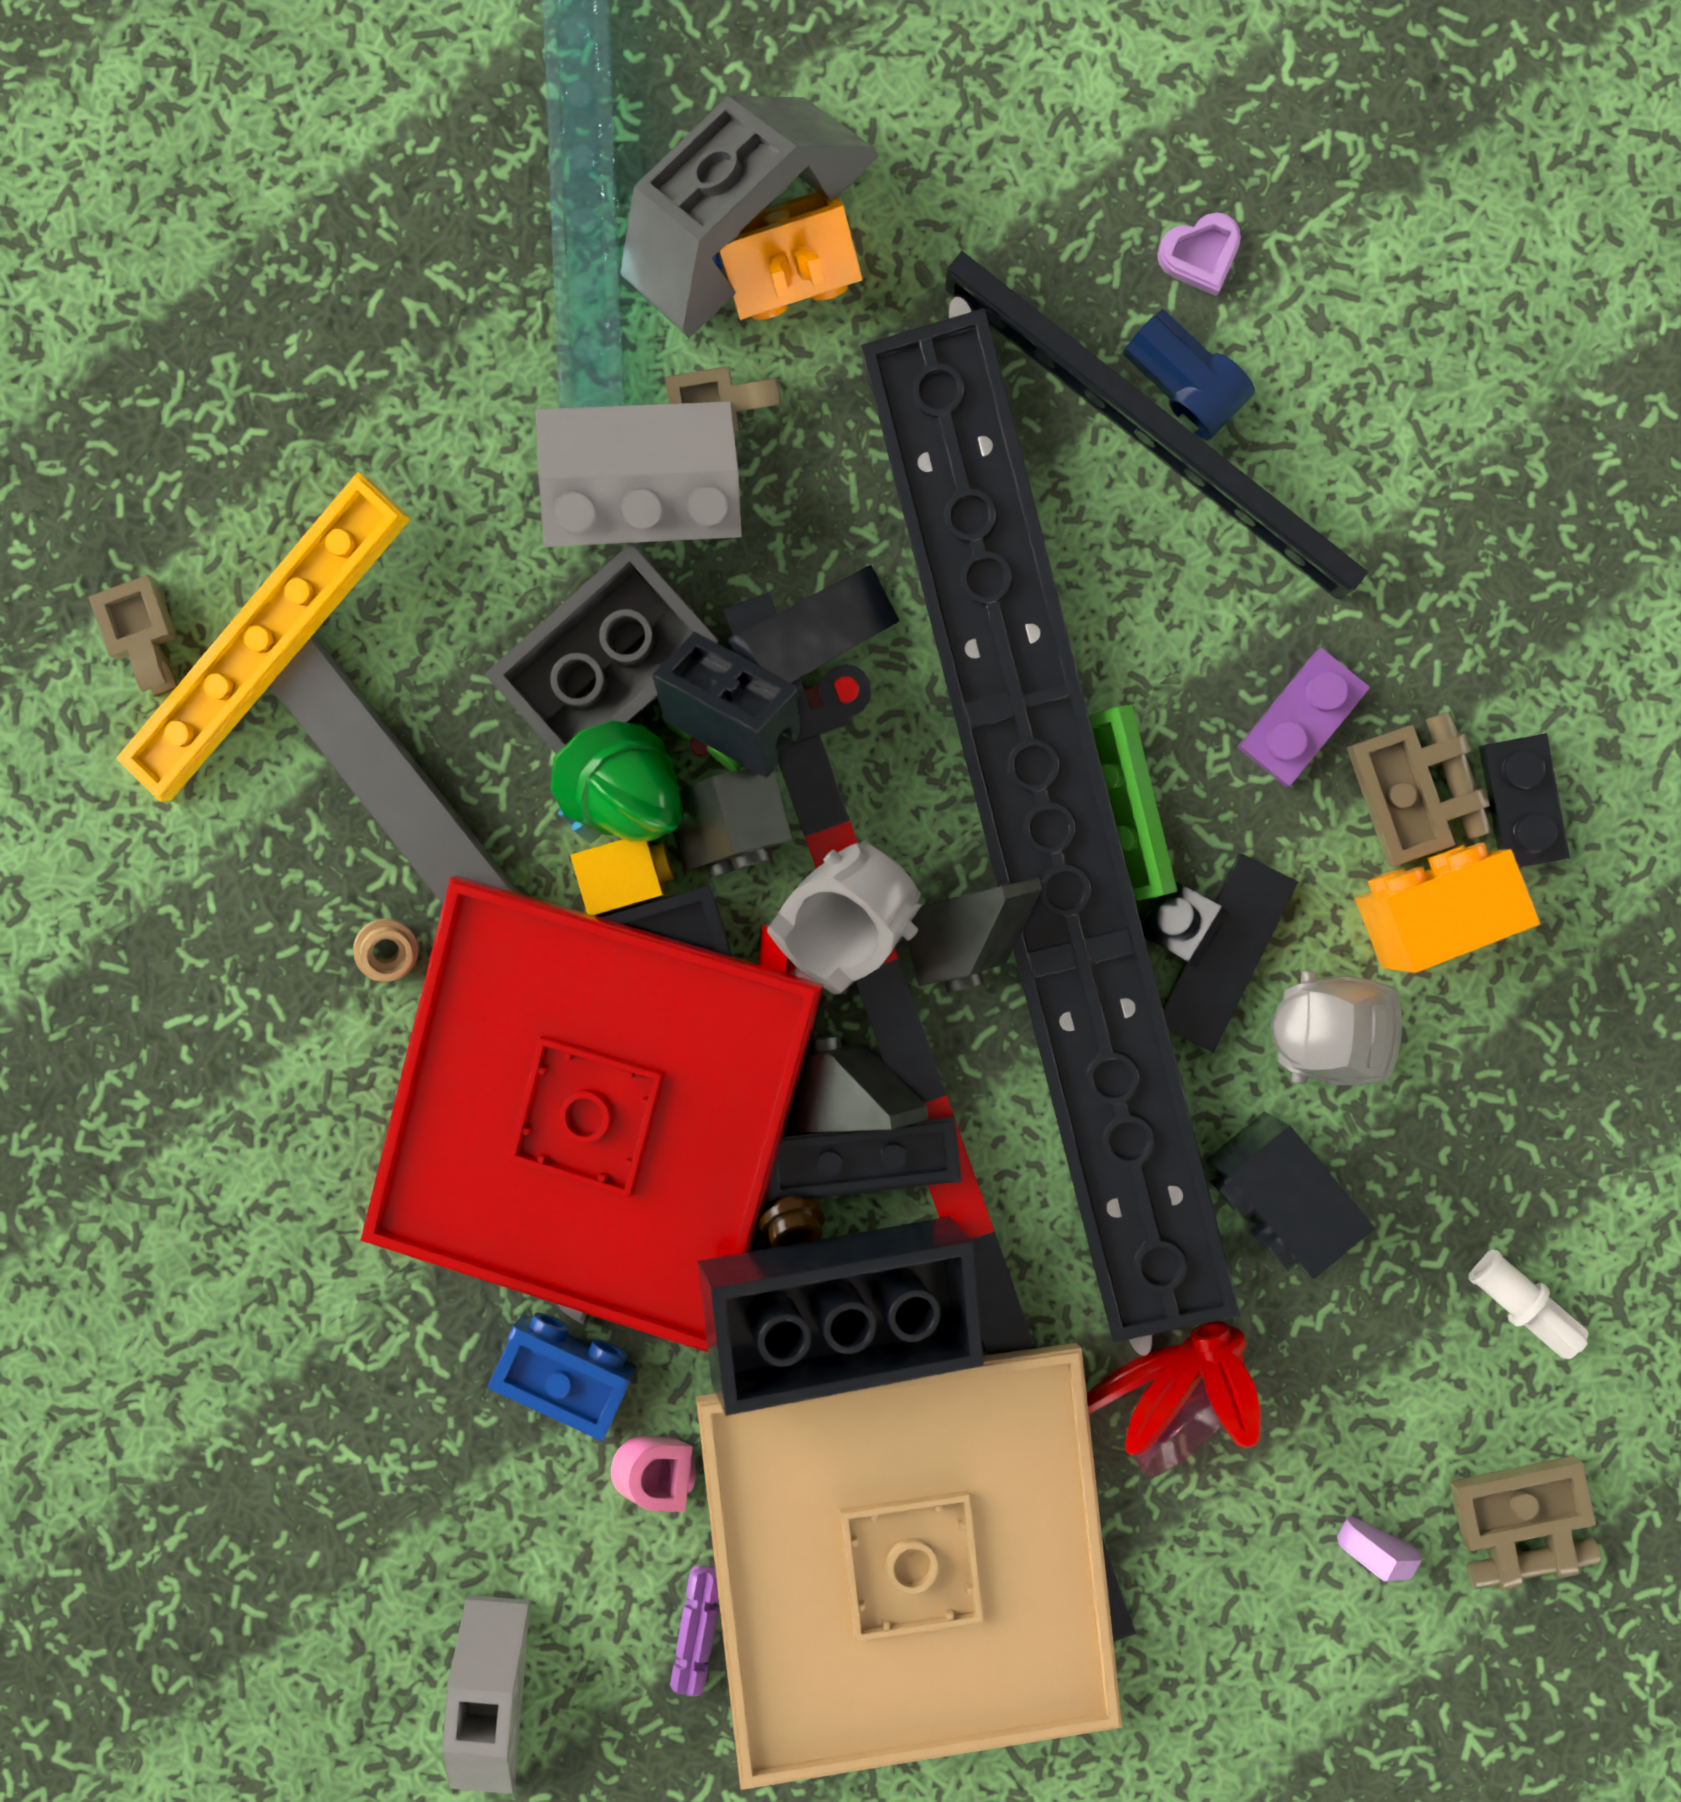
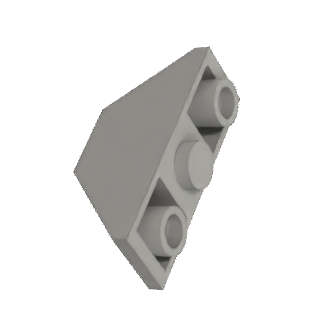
(486, 1695)

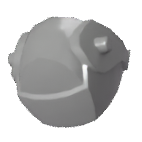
(847, 916)
(1338, 1030)

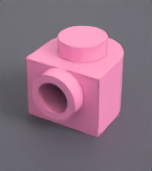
(655, 1472)

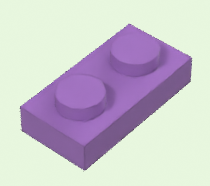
(1303, 717)

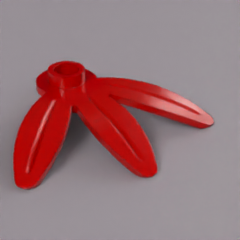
(1210, 1354)

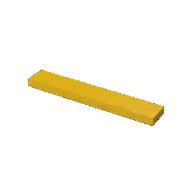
(264, 637)

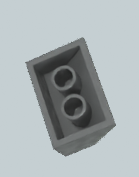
(597, 651)

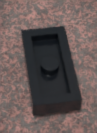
(1525, 799)

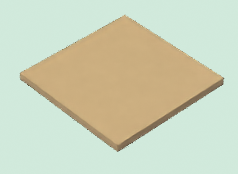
(911, 1569)

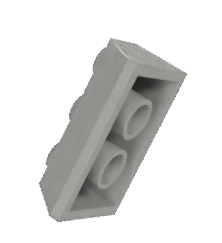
(637, 473)

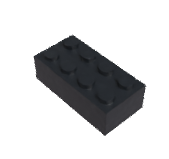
(840, 1314)

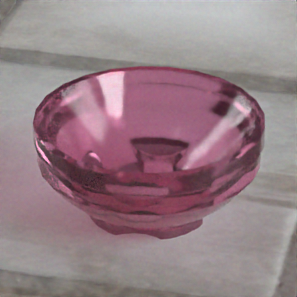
(1183, 1436)

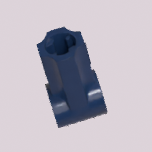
(1198, 384)

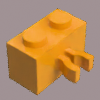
(789, 256)

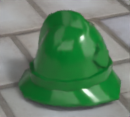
(618, 782)

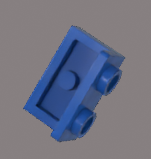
(563, 1374)

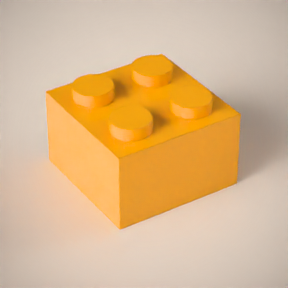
(1447, 910)

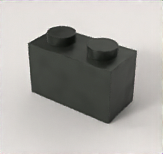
(731, 822)

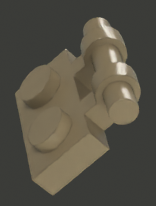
(1403, 795)
(1525, 1505)

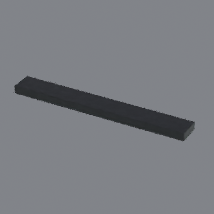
(1154, 428)

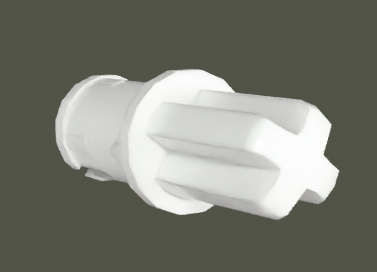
(1529, 1305)

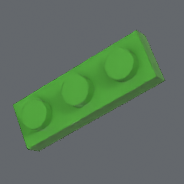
(1133, 802)

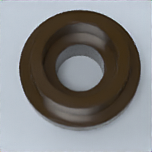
(792, 1221)

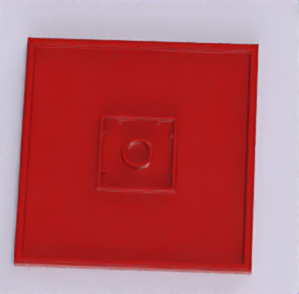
(587, 1109)

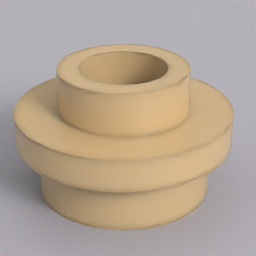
(385, 969)

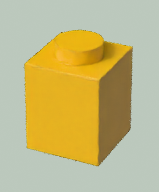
(621, 874)

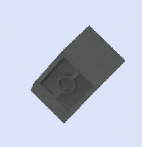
(717, 185)

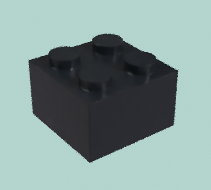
(1291, 1195)

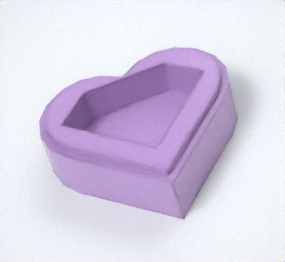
(1202, 252)
(1379, 1551)

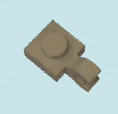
(717, 386)
(134, 626)

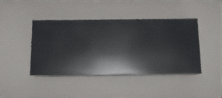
(818, 627)
(1208, 995)
(866, 1160)

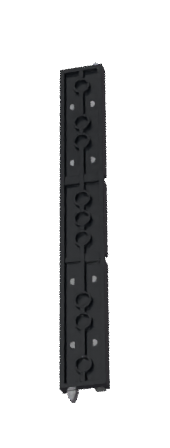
(1050, 820)

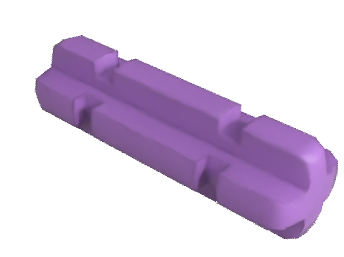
(696, 1632)

